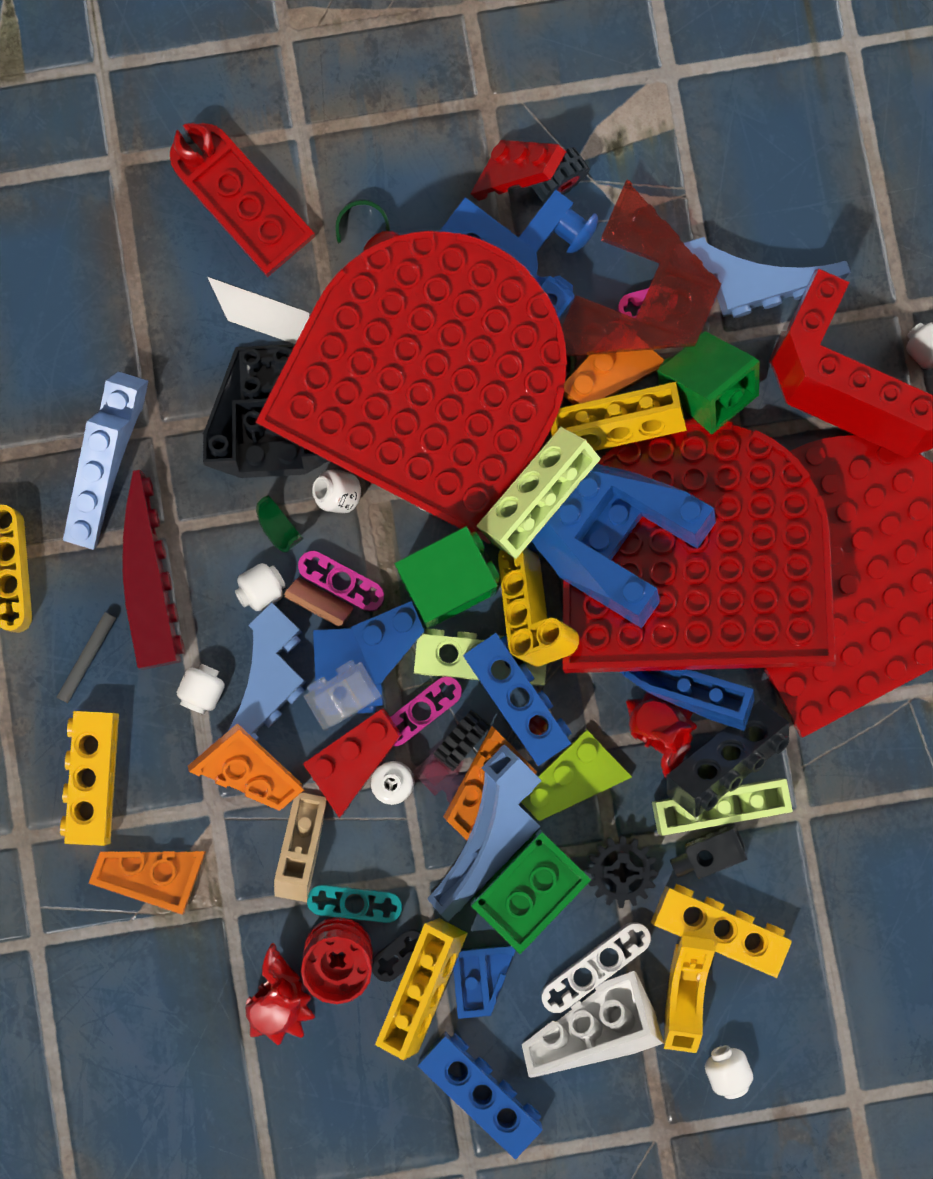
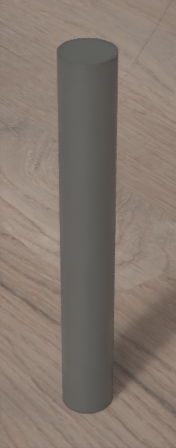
(86, 657)

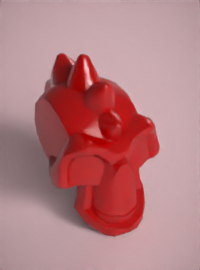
(662, 727)
(279, 1002)

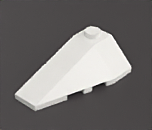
(602, 1027)

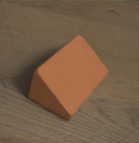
(319, 602)

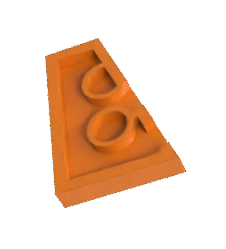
(609, 373)
(246, 766)
(466, 802)
(150, 877)

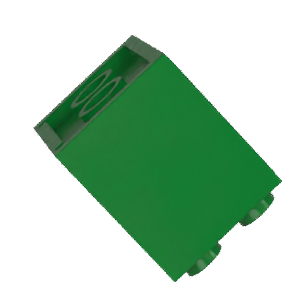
(448, 577)
(529, 891)

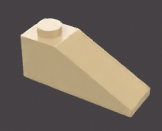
(300, 847)

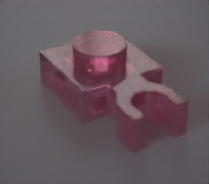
(436, 776)

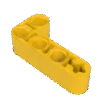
(17, 568)
(528, 630)

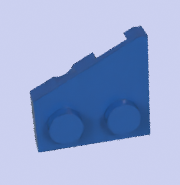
(388, 638)
(479, 978)

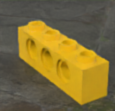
(625, 417)
(101, 794)
(766, 957)
(421, 988)

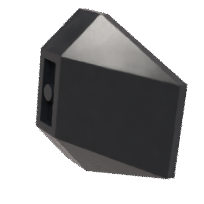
(233, 438)

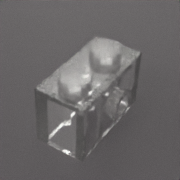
(342, 695)

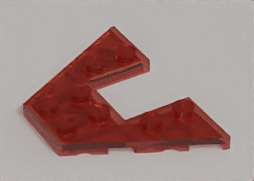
(676, 299)

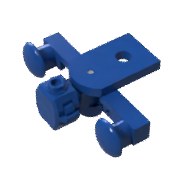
(553, 217)

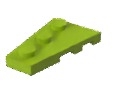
(574, 776)

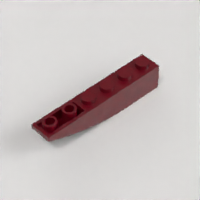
(146, 583)

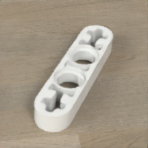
(592, 962)

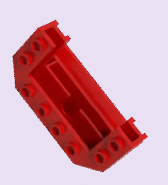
(843, 388)

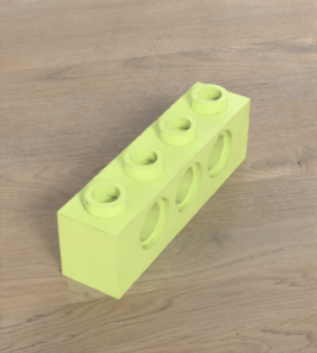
(538, 492)
(429, 663)
(742, 804)

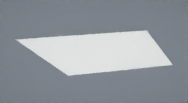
(260, 312)

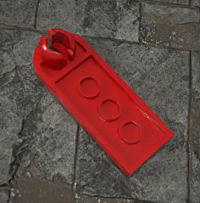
(239, 196)

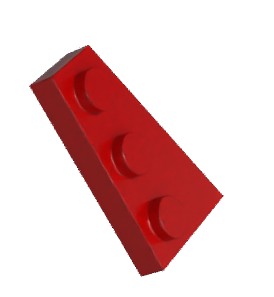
(517, 164)
(352, 759)

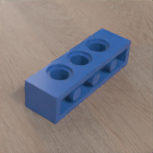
(540, 746)
(511, 1136)

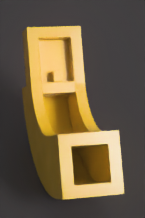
(686, 993)

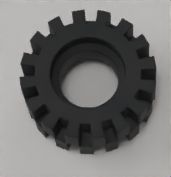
(462, 740)

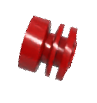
(337, 977)

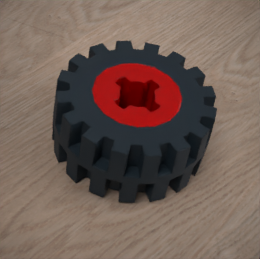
(567, 175)

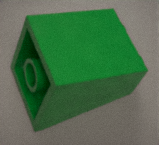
(712, 380)

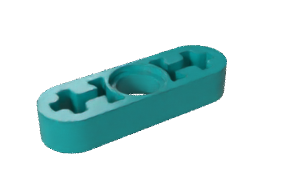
(364, 893)

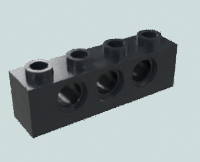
(749, 749)

